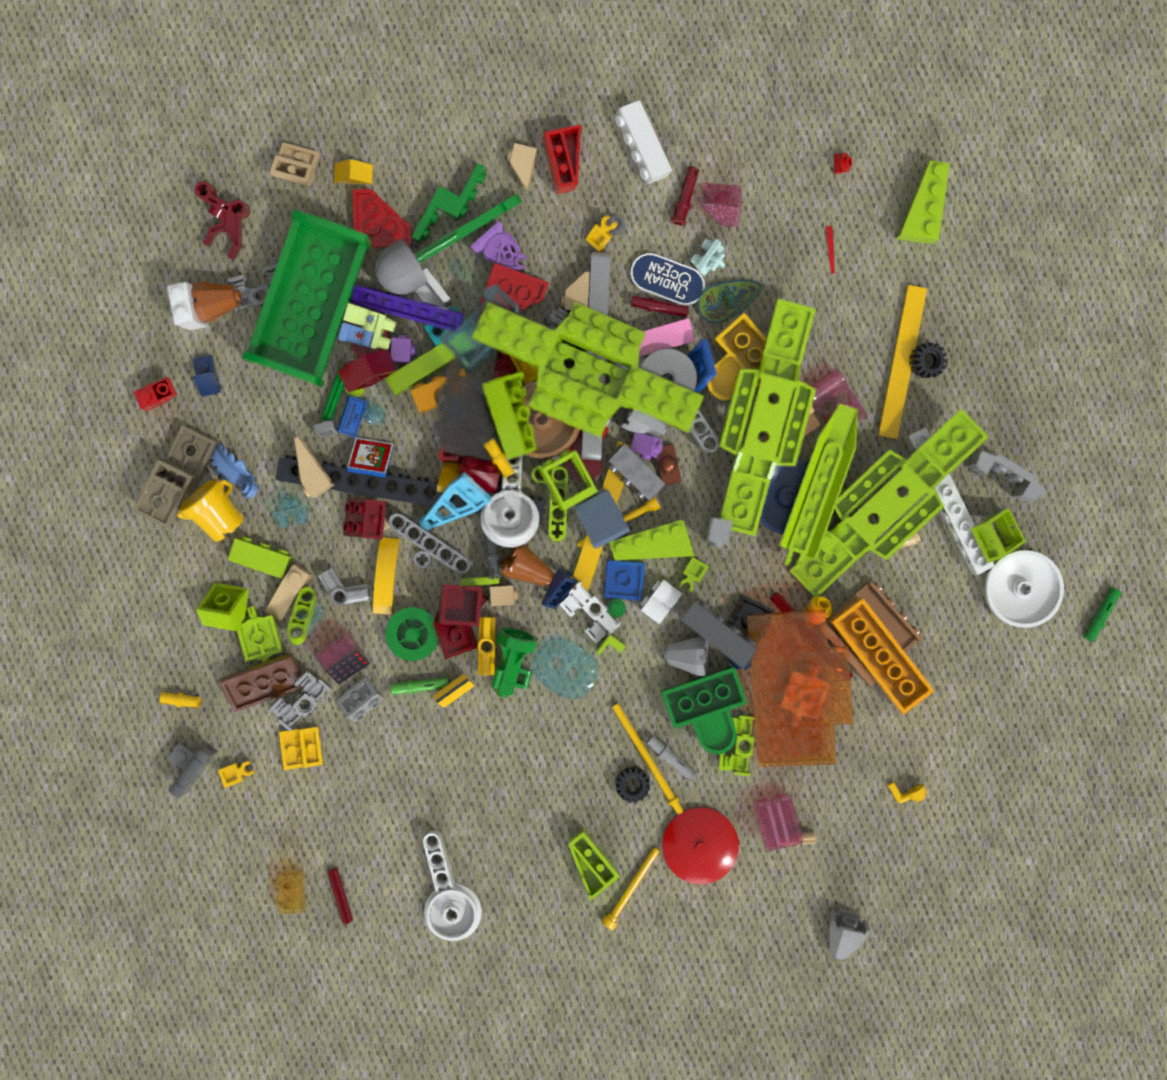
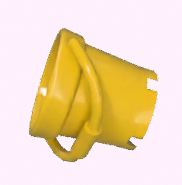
(212, 509)

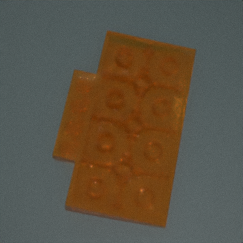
(798, 688)

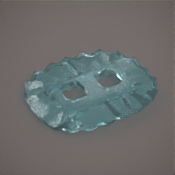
(573, 657)

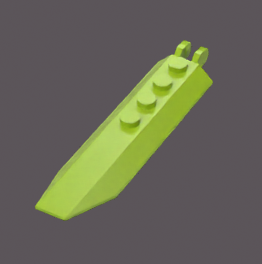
(821, 486)

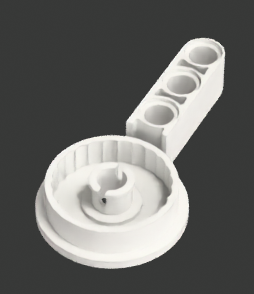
(511, 501)
(448, 895)

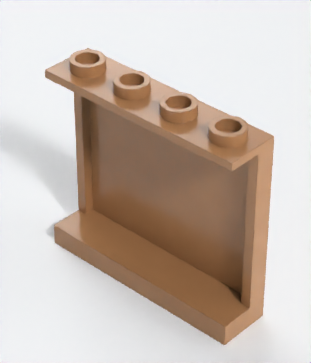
(892, 619)

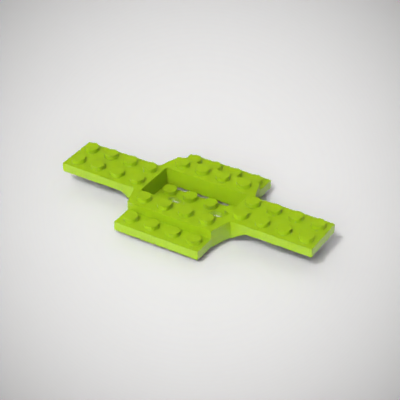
(577, 393)

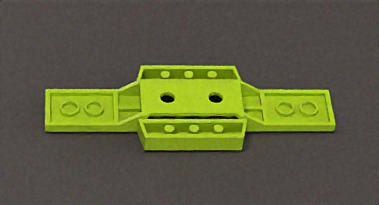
(782, 421)
(919, 473)

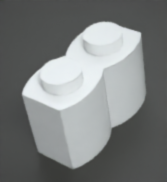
(660, 601)

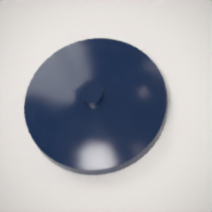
(782, 495)

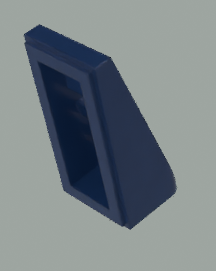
(561, 584)

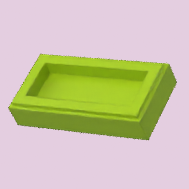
(478, 581)

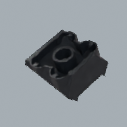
(743, 608)

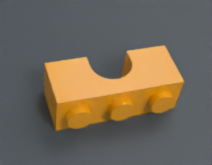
(425, 394)

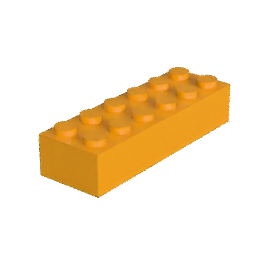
(881, 655)

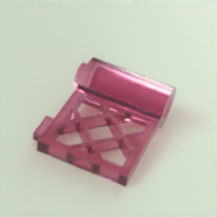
(831, 386)

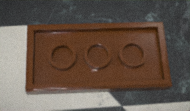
(261, 682)

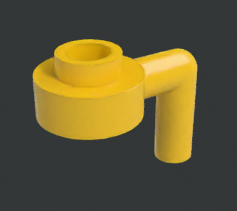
(916, 793)

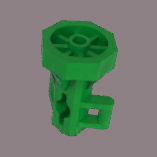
(514, 646)

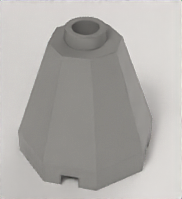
(641, 423)
(689, 655)
(846, 933)

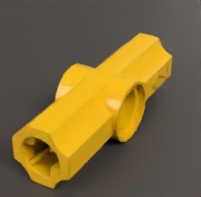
(486, 659)

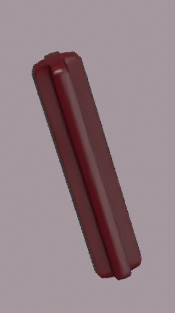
(340, 896)

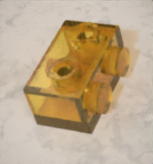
(290, 892)

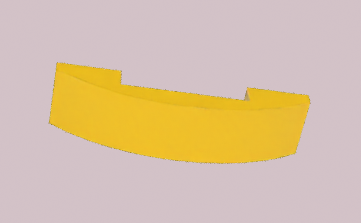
(385, 576)

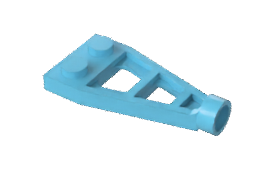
(467, 490)

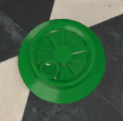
(411, 634)

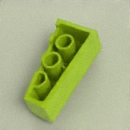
(926, 208)
(658, 542)

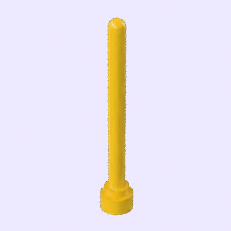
(648, 506)
(611, 919)

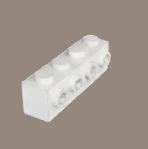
(643, 142)

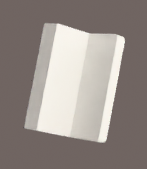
(432, 291)

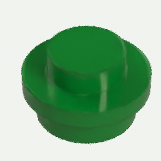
(616, 608)

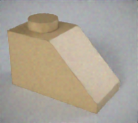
(522, 161)
(577, 292)

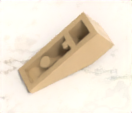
(311, 472)
(287, 591)

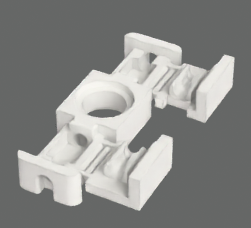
(583, 597)

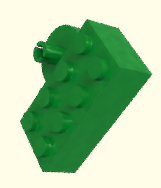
(706, 705)

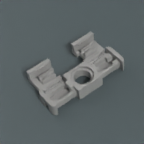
(250, 299)
(292, 714)

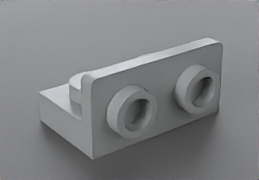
(359, 700)

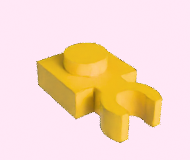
(600, 234)
(233, 773)

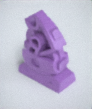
(497, 246)

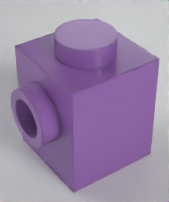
(402, 349)
(646, 446)

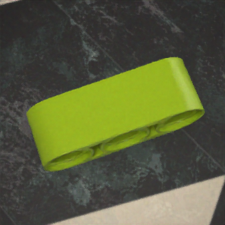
(302, 606)

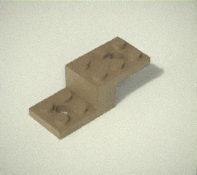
(175, 476)

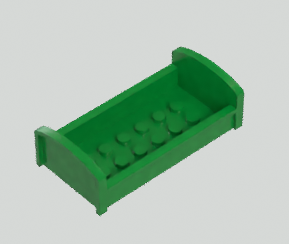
(307, 297)

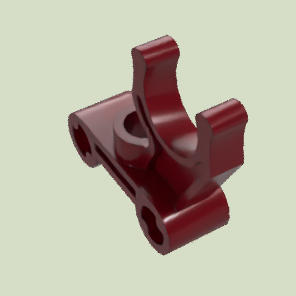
(230, 219)

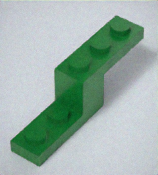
(449, 204)

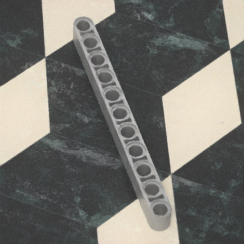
(599, 302)

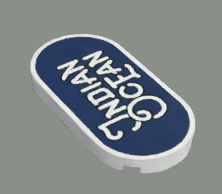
(667, 279)

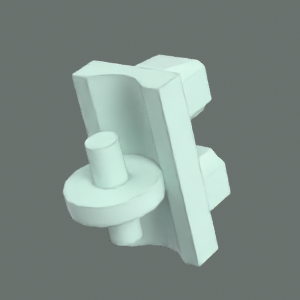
(712, 258)

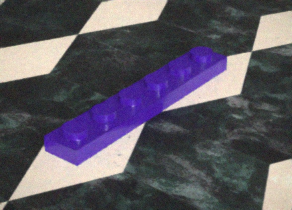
(406, 307)

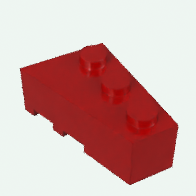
(562, 154)

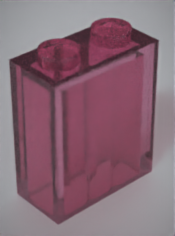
(777, 823)

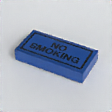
(352, 416)

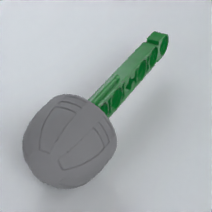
(400, 269)

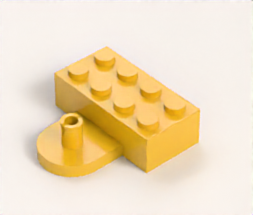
(742, 349)

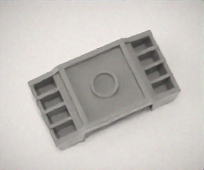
(1027, 490)

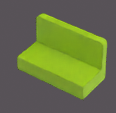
(613, 641)

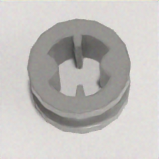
(426, 564)

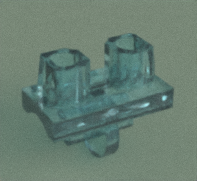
(300, 513)

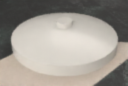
(1024, 589)

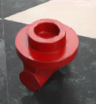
(842, 163)

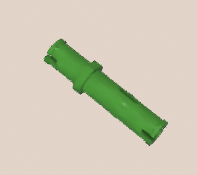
(418, 686)

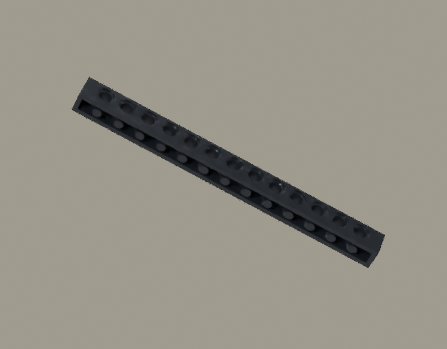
(286, 473)

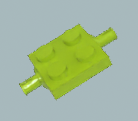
(259, 637)

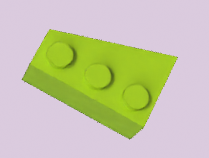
(593, 864)

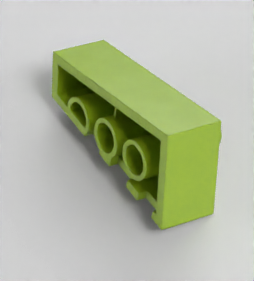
(511, 414)

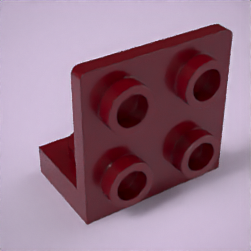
(364, 518)

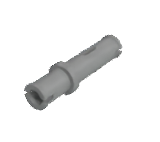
(671, 758)

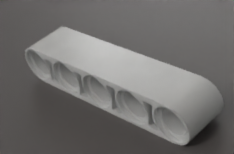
(420, 541)

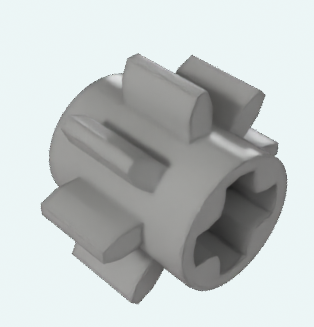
(557, 318)

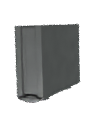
(192, 771)

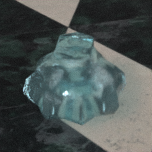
(374, 415)

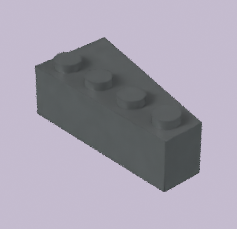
(720, 633)

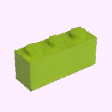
(260, 557)

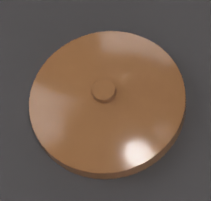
(550, 434)

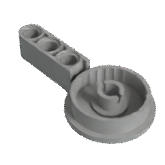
(683, 374)

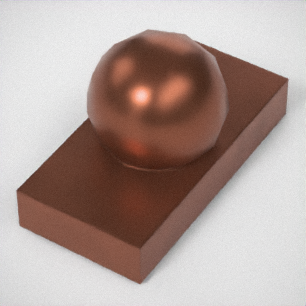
(669, 465)

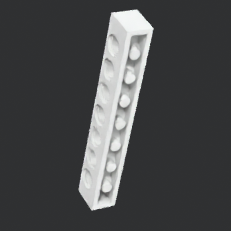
(955, 513)

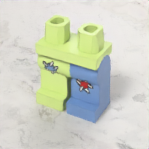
(372, 330)

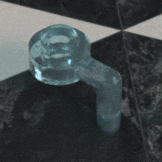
(317, 617)

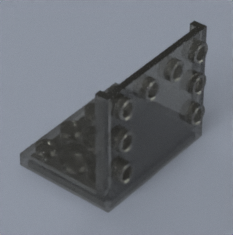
(464, 416)

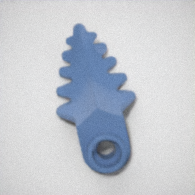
(234, 471)

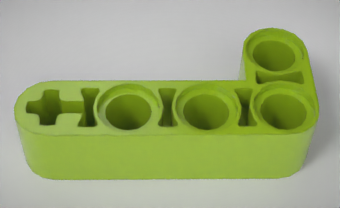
(563, 485)

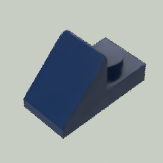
(206, 376)

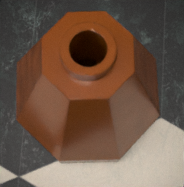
(214, 300)

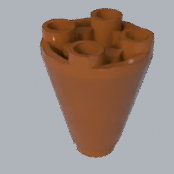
(526, 566)

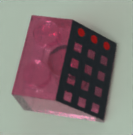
(342, 658)

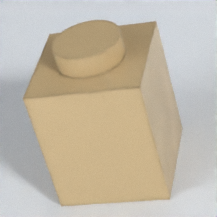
(503, 595)

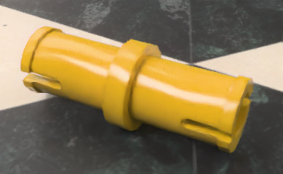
(499, 458)
(180, 700)

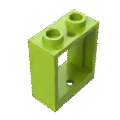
(577, 497)
(988, 539)

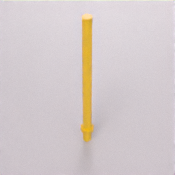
(673, 801)

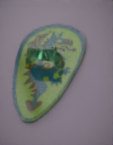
(727, 299)

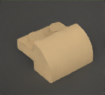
(295, 164)

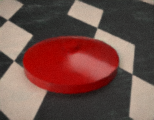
(700, 845)

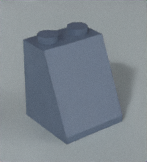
(601, 518)

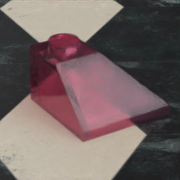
(723, 203)

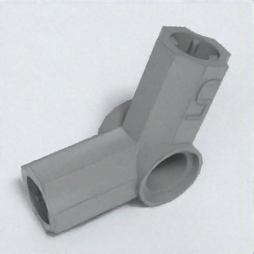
(352, 594)

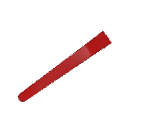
(829, 232)

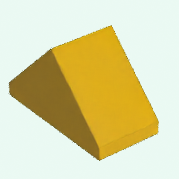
(353, 172)

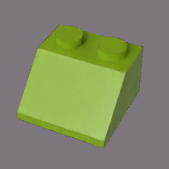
(223, 606)

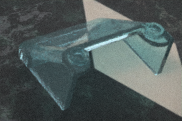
(460, 341)

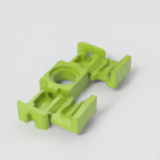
(739, 762)

